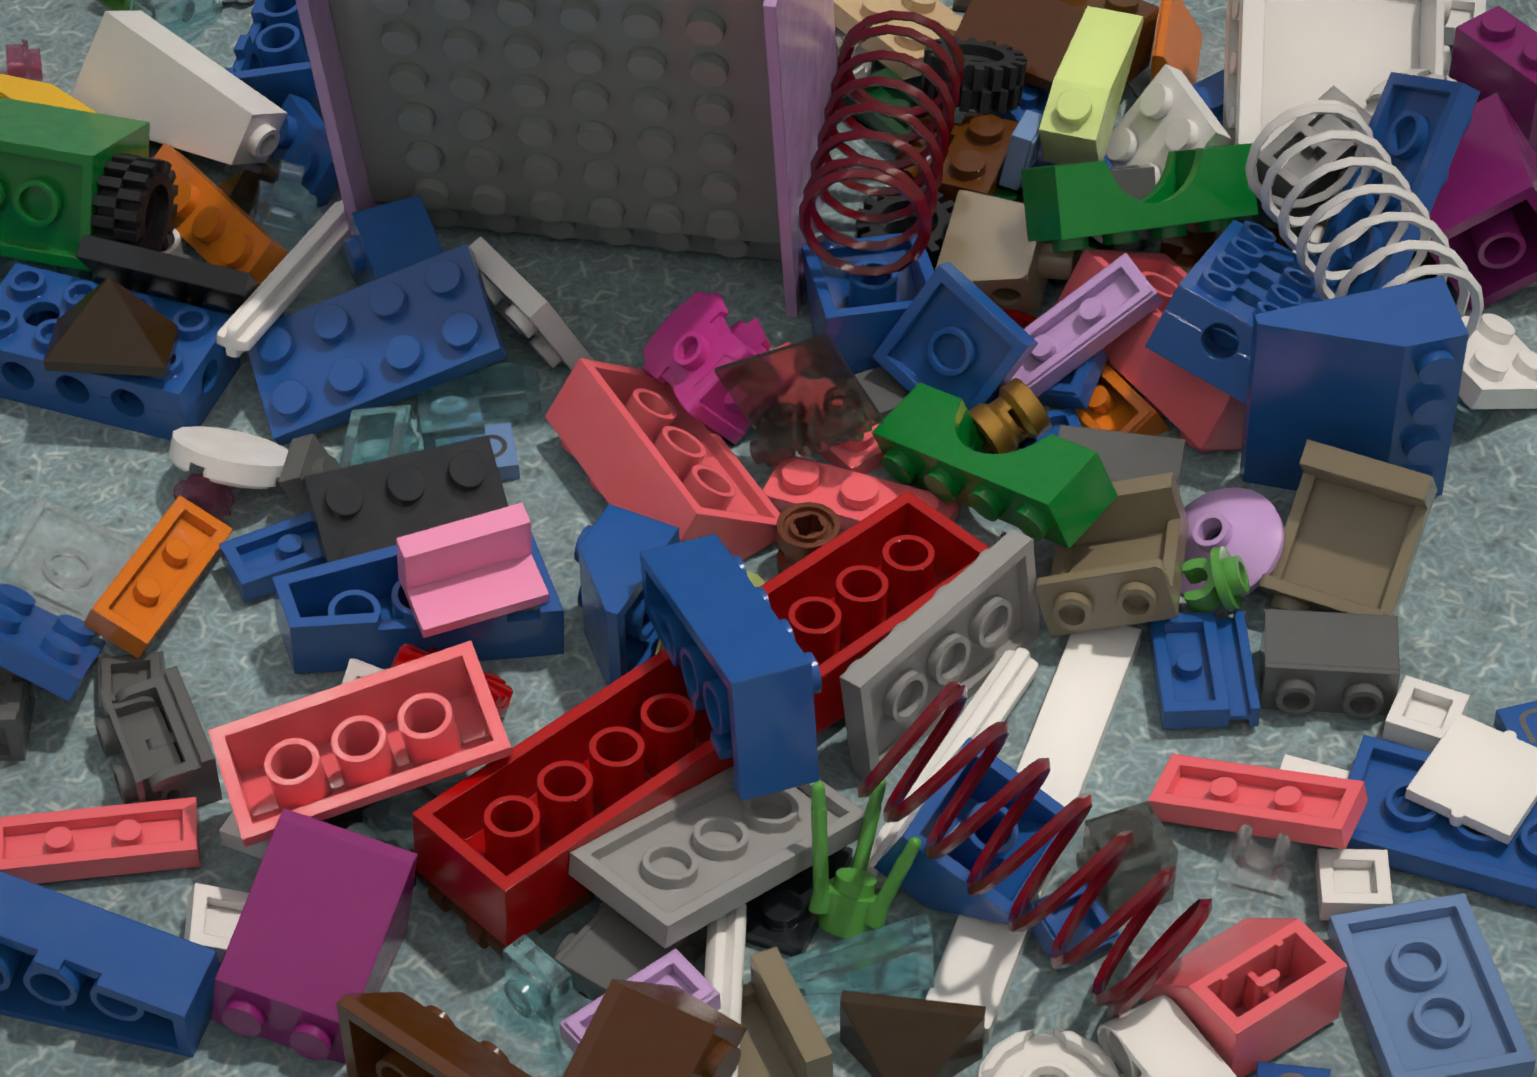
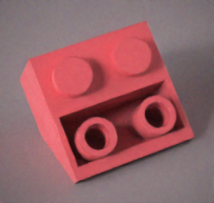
(1256, 989)

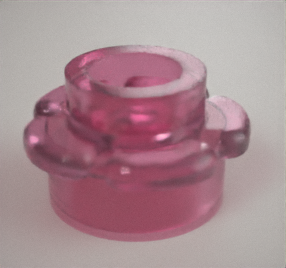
(23, 61)
(207, 495)

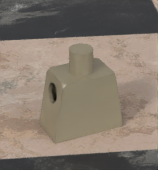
(992, 250)

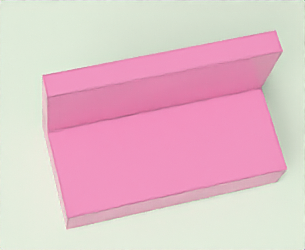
(470, 570)

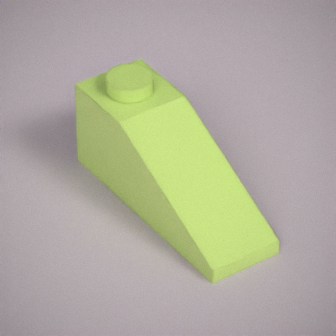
(1089, 87)

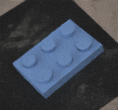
(1430, 991)

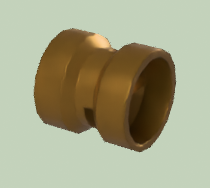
(1010, 418)

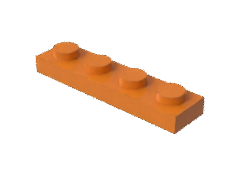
(217, 224)

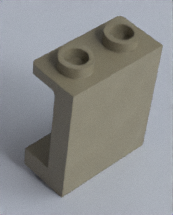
(1349, 534)
(1123, 564)
(780, 1030)

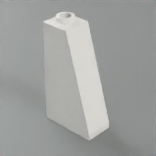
(191, 101)

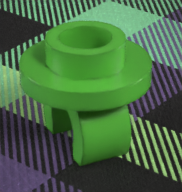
(1224, 578)

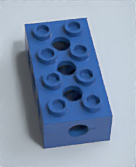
(1214, 305)
(144, 404)

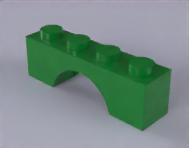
(1084, 199)
(1043, 489)

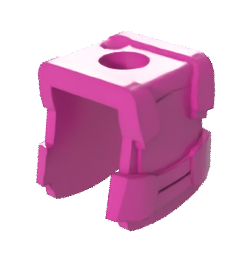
(689, 350)

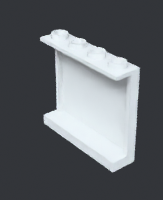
(1301, 48)

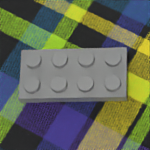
(946, 640)
(707, 854)

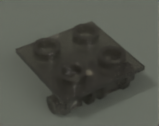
(799, 399)

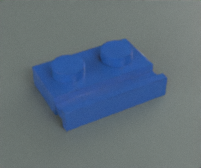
(1203, 671)

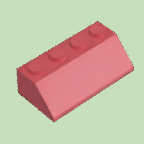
(1199, 410)
(659, 457)
(360, 741)

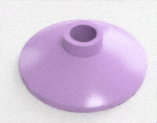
(1246, 526)

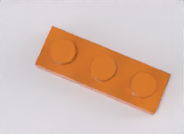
(158, 577)

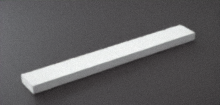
(1069, 732)

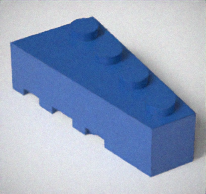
(275, 54)
(363, 614)
(736, 663)
(100, 971)

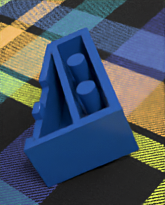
(390, 239)

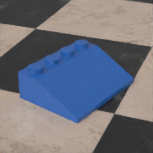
(1356, 375)

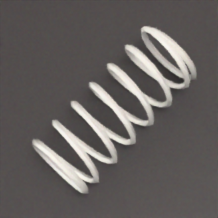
(1368, 156)

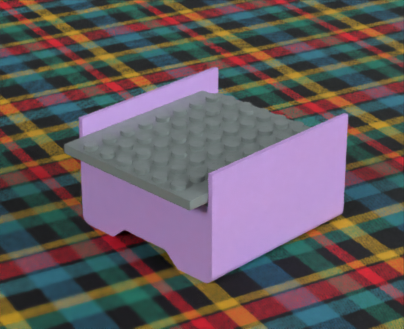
(582, 116)

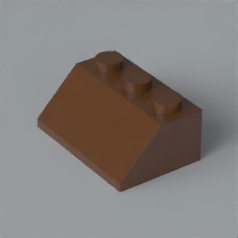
(1046, 29)
(656, 1033)
(402, 1038)

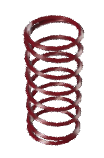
(845, 84)
(1066, 822)

